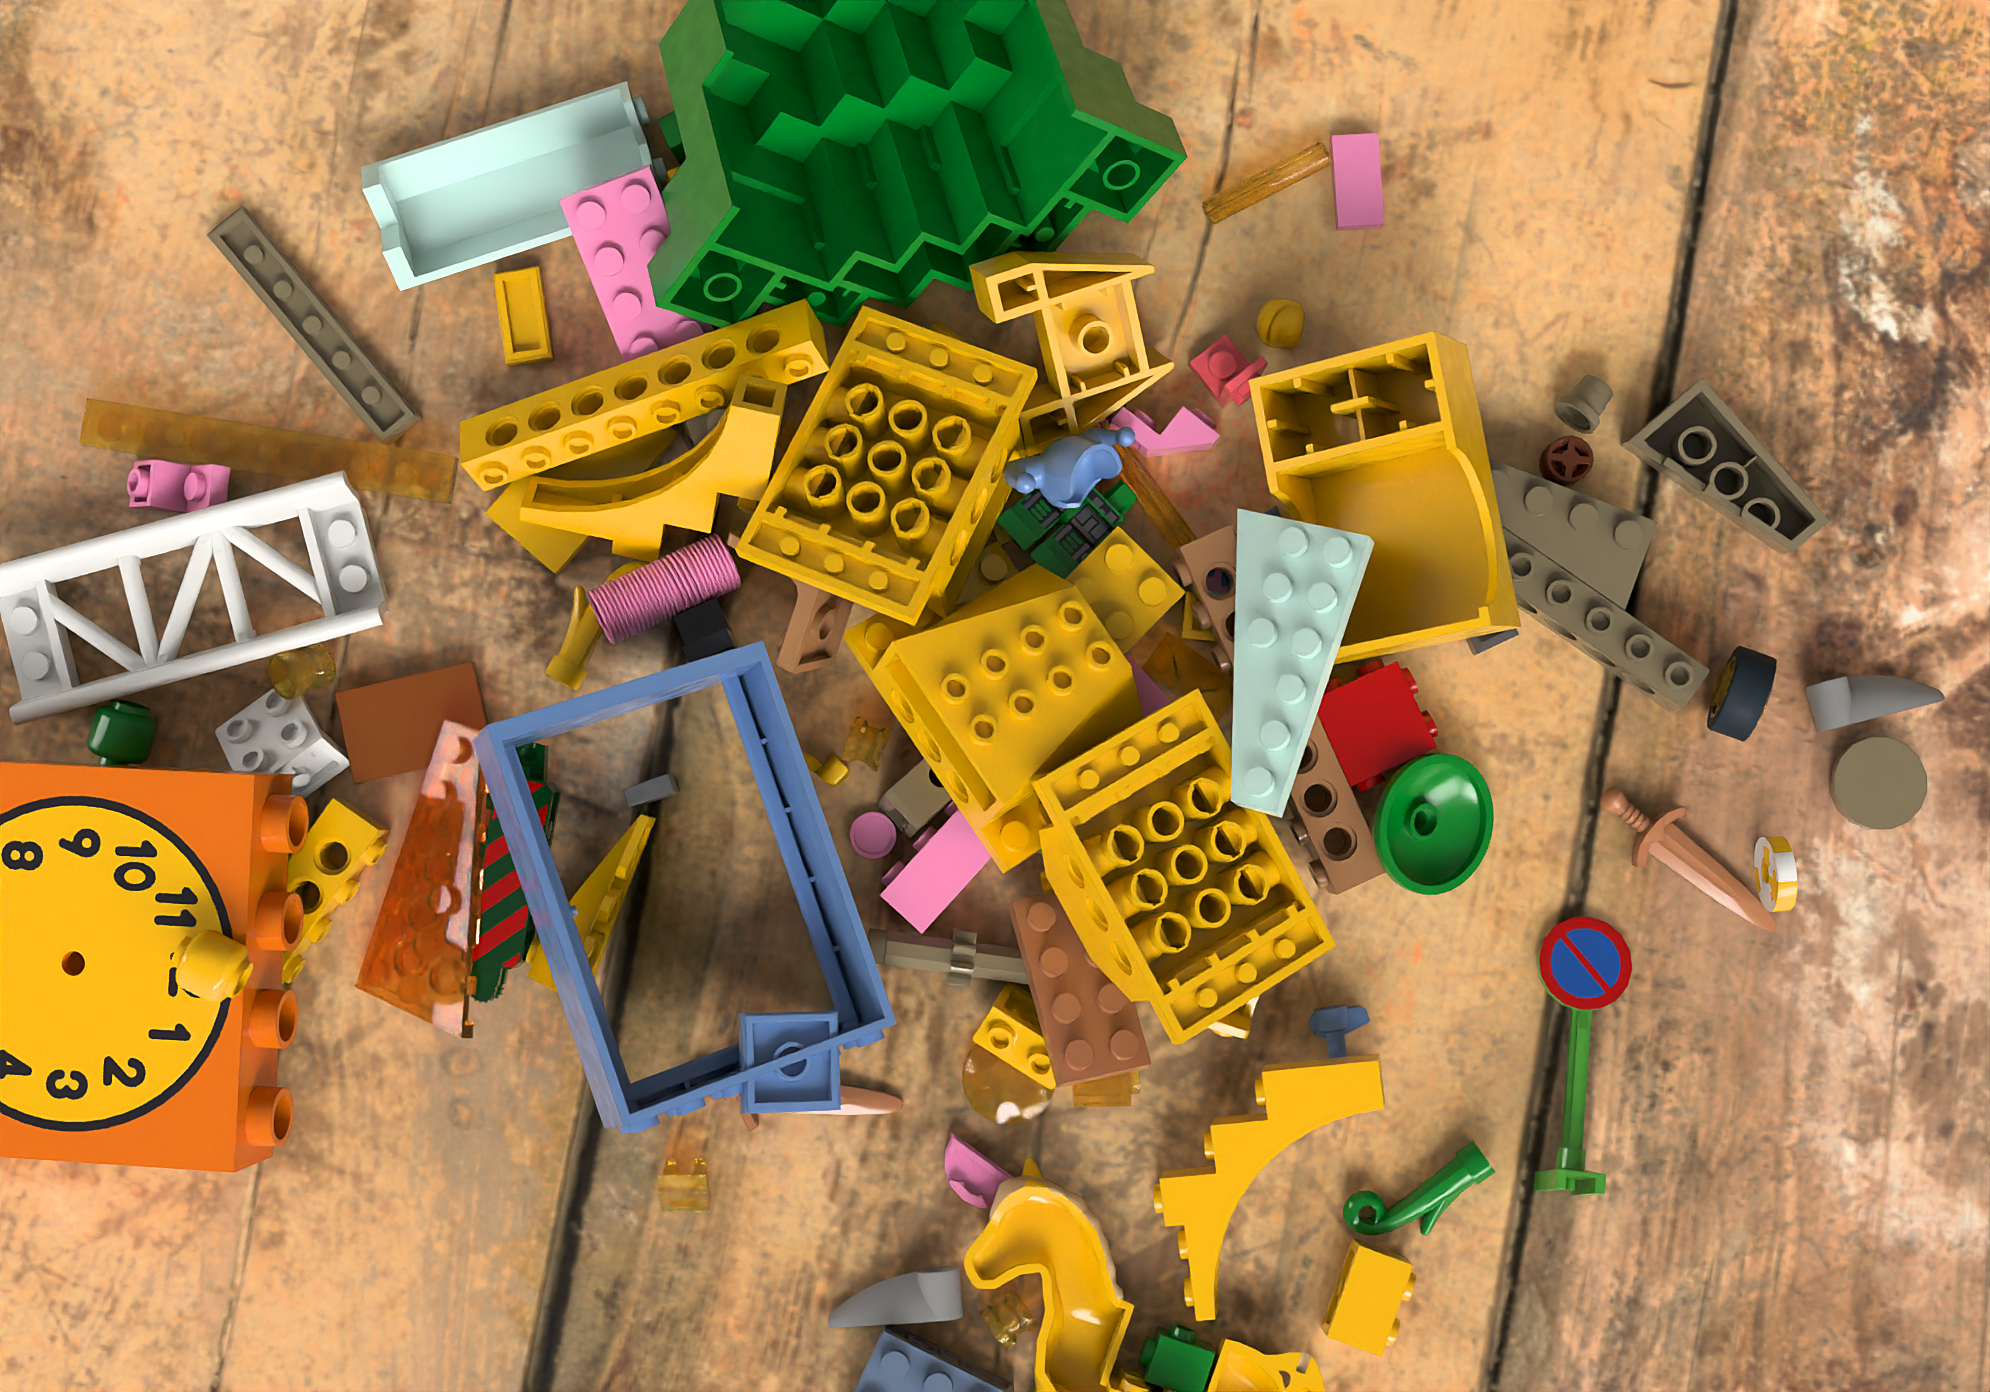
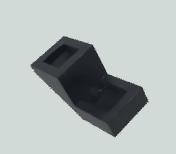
(705, 630)

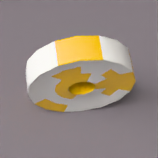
(1775, 873)

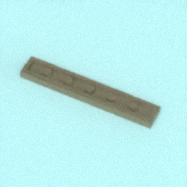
(314, 326)

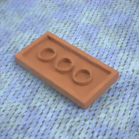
(1082, 1014)

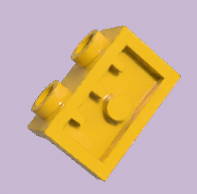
(1015, 1034)

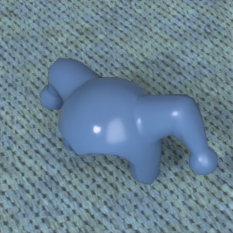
(1070, 466)

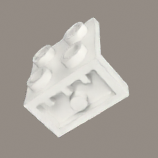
(282, 738)

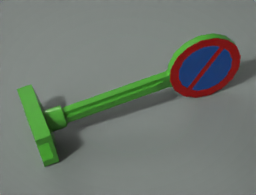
(1585, 969)

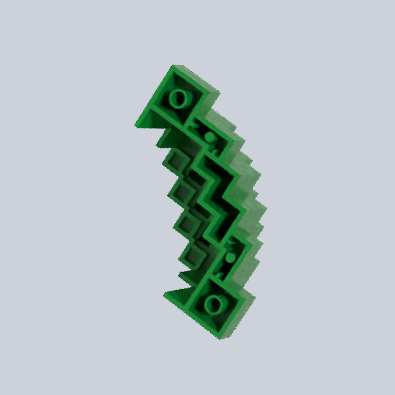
(886, 148)

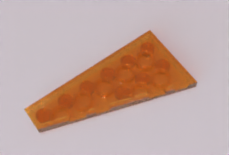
(434, 898)

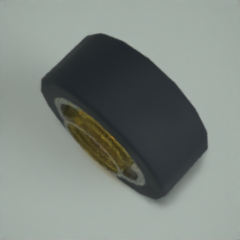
(1741, 693)

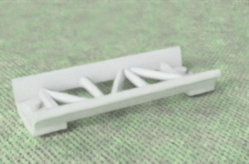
(345, 584)

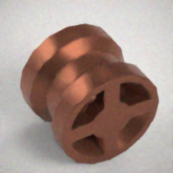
(1573, 455)

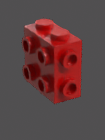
(1375, 722)

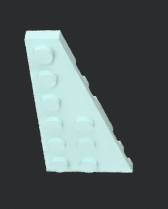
(1289, 622)

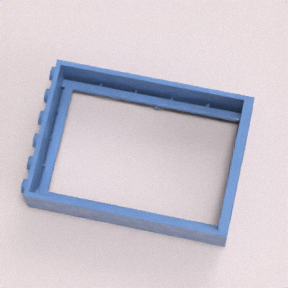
(804, 846)

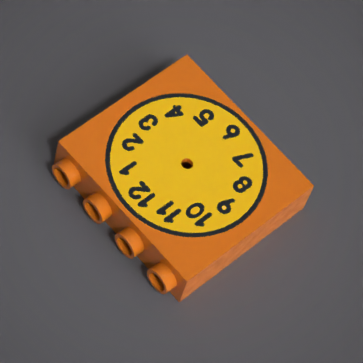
(94, 898)

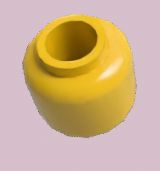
(212, 966)

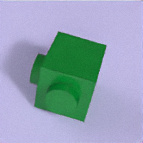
(1176, 1359)

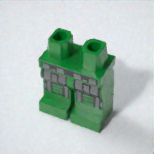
(1080, 527)

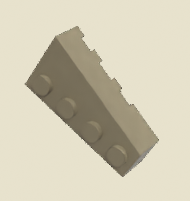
(1724, 465)
(1574, 530)

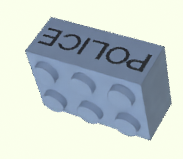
(912, 1364)

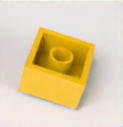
(1125, 588)

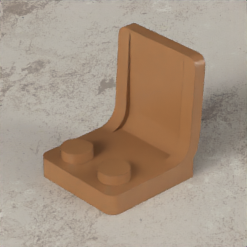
(814, 628)

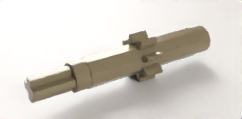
(956, 956)

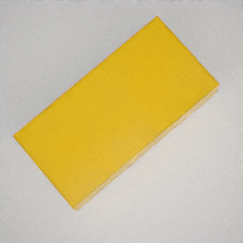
(523, 316)

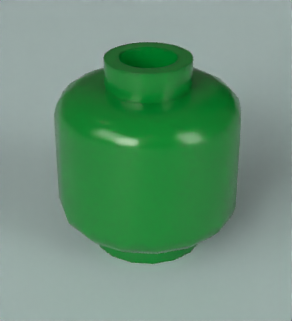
(121, 733)

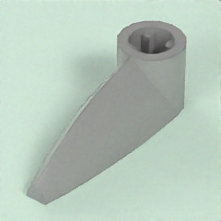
(1865, 698)
(904, 1299)

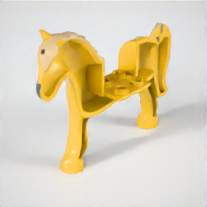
(1054, 1233)

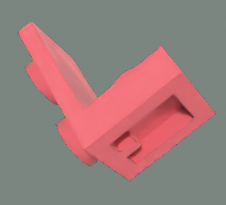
(1226, 372)

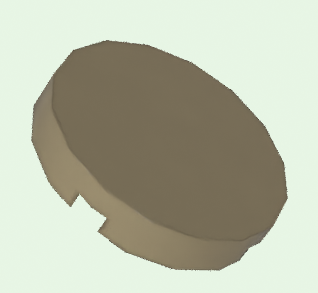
(1878, 783)

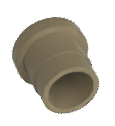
(1584, 404)

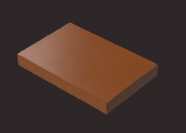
(397, 722)

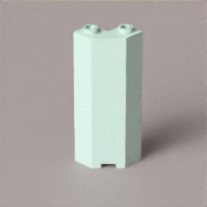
(502, 183)

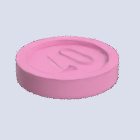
(873, 835)

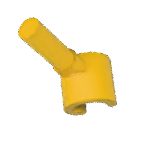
(831, 772)

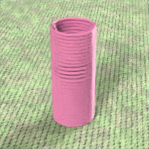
(663, 591)

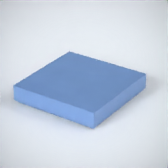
(775, 1034)

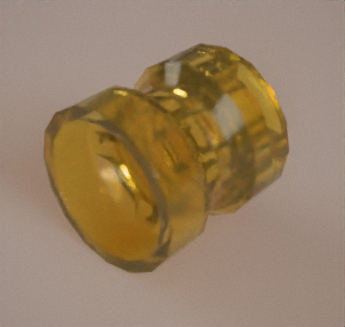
(296, 672)

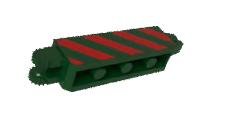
(505, 915)

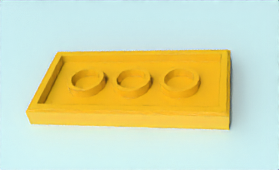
(558, 546)

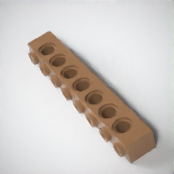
(1358, 856)

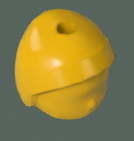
(1281, 323)

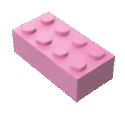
(617, 234)

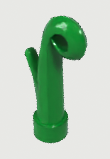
(1429, 1198)

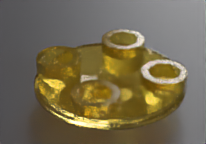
(1000, 1089)

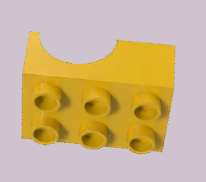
(1399, 454)

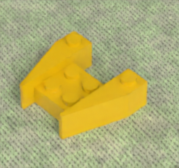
(1084, 332)

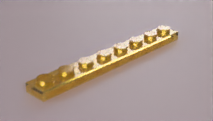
(267, 450)

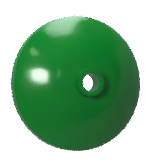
(1449, 827)

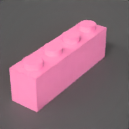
(937, 873)

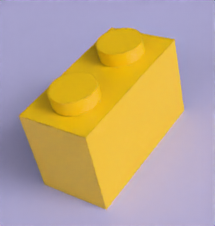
(1368, 1298)

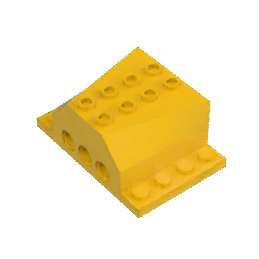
(894, 470)
(1001, 692)
(1170, 876)

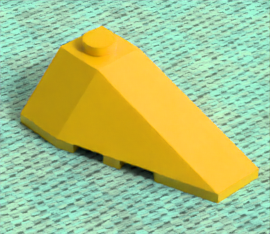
(599, 901)

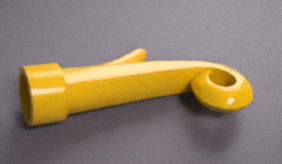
(581, 636)

